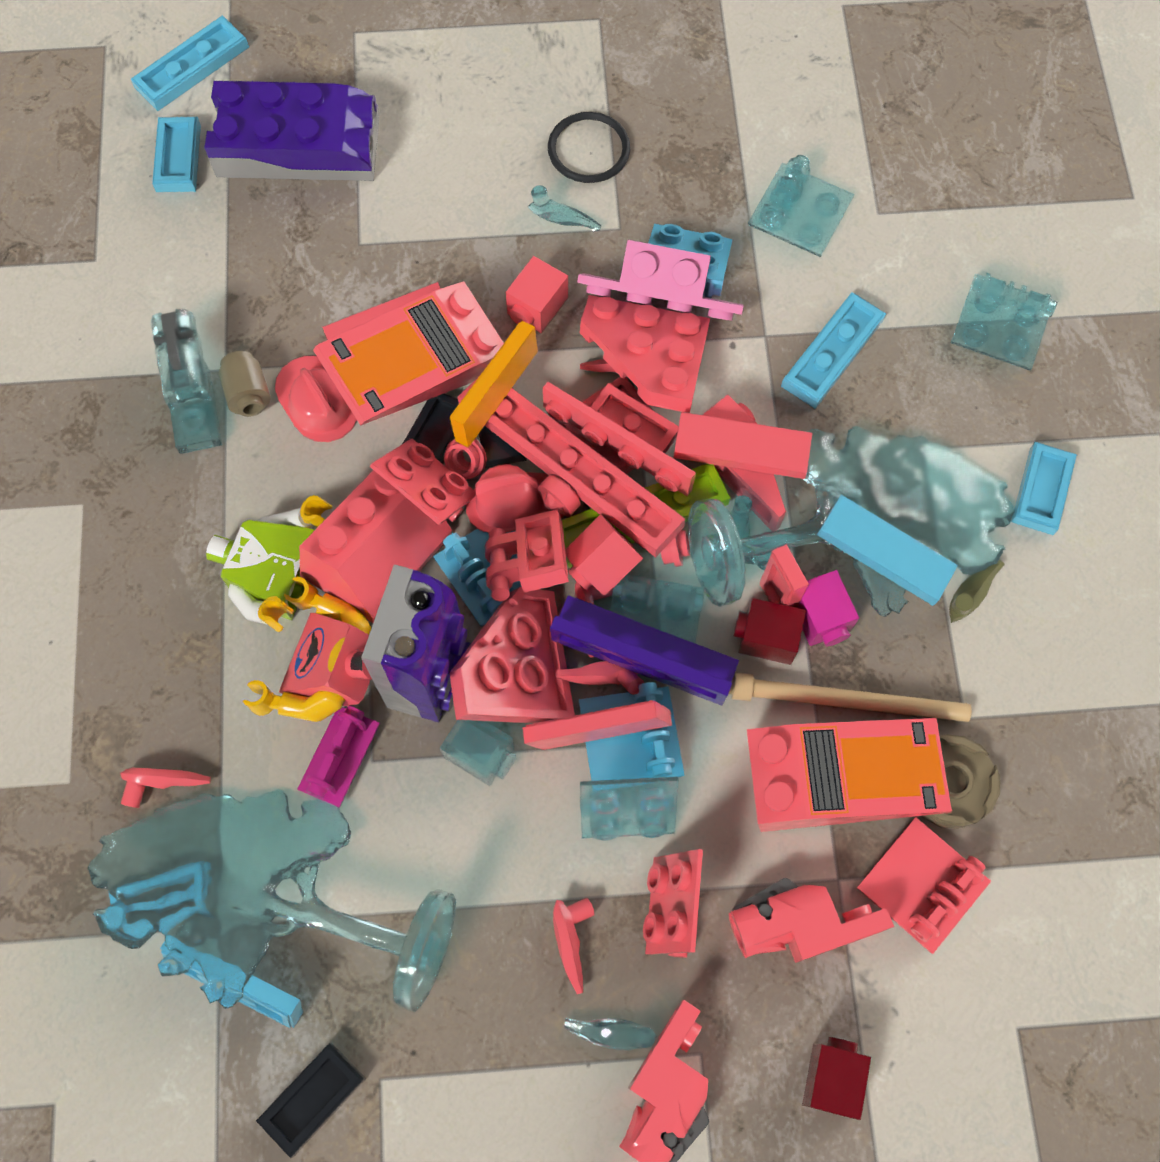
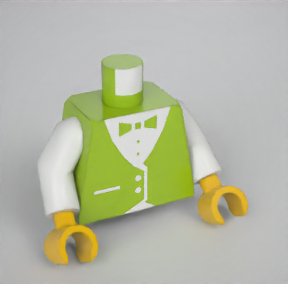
(265, 560)

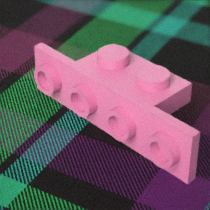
(664, 275)

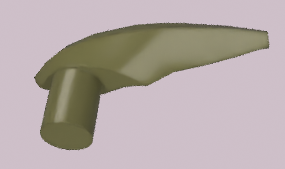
(972, 592)

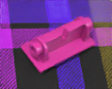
(339, 756)

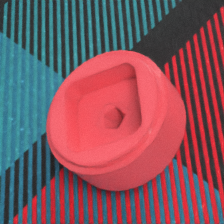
(559, 496)

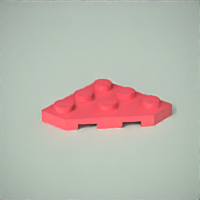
(649, 346)
(513, 665)

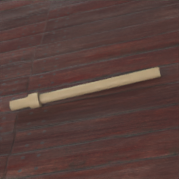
(746, 687)

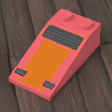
(411, 353)
(847, 772)

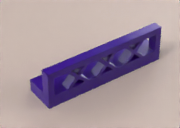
(644, 650)

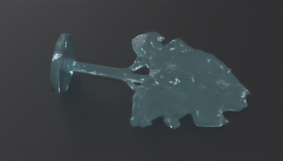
(901, 480)
(209, 884)

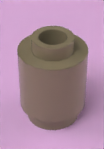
(243, 384)

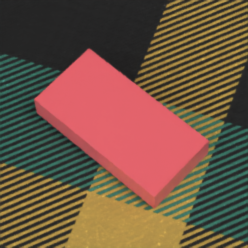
(783, 578)

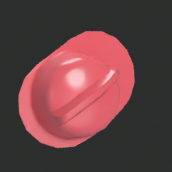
(313, 400)
(505, 495)

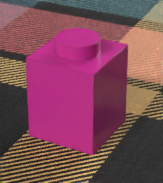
(828, 610)

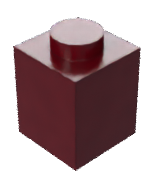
(770, 631)
(837, 1078)

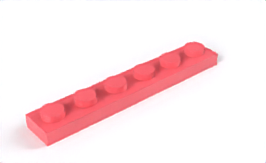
(587, 472)

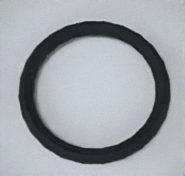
(581, 177)

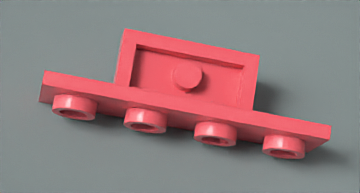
(627, 428)

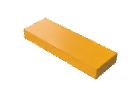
(494, 384)

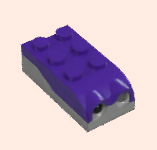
(293, 131)
(415, 644)

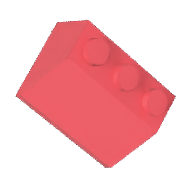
(364, 539)

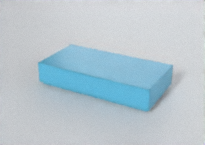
(176, 154)
(1044, 488)

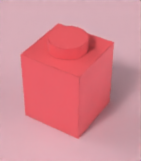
(537, 294)
(601, 556)

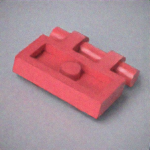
(539, 555)

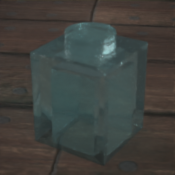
(479, 750)

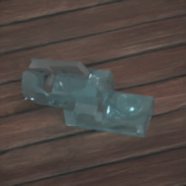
(185, 381)

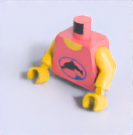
(326, 662)

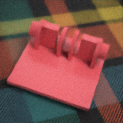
(425, 481)
(924, 884)
(673, 904)

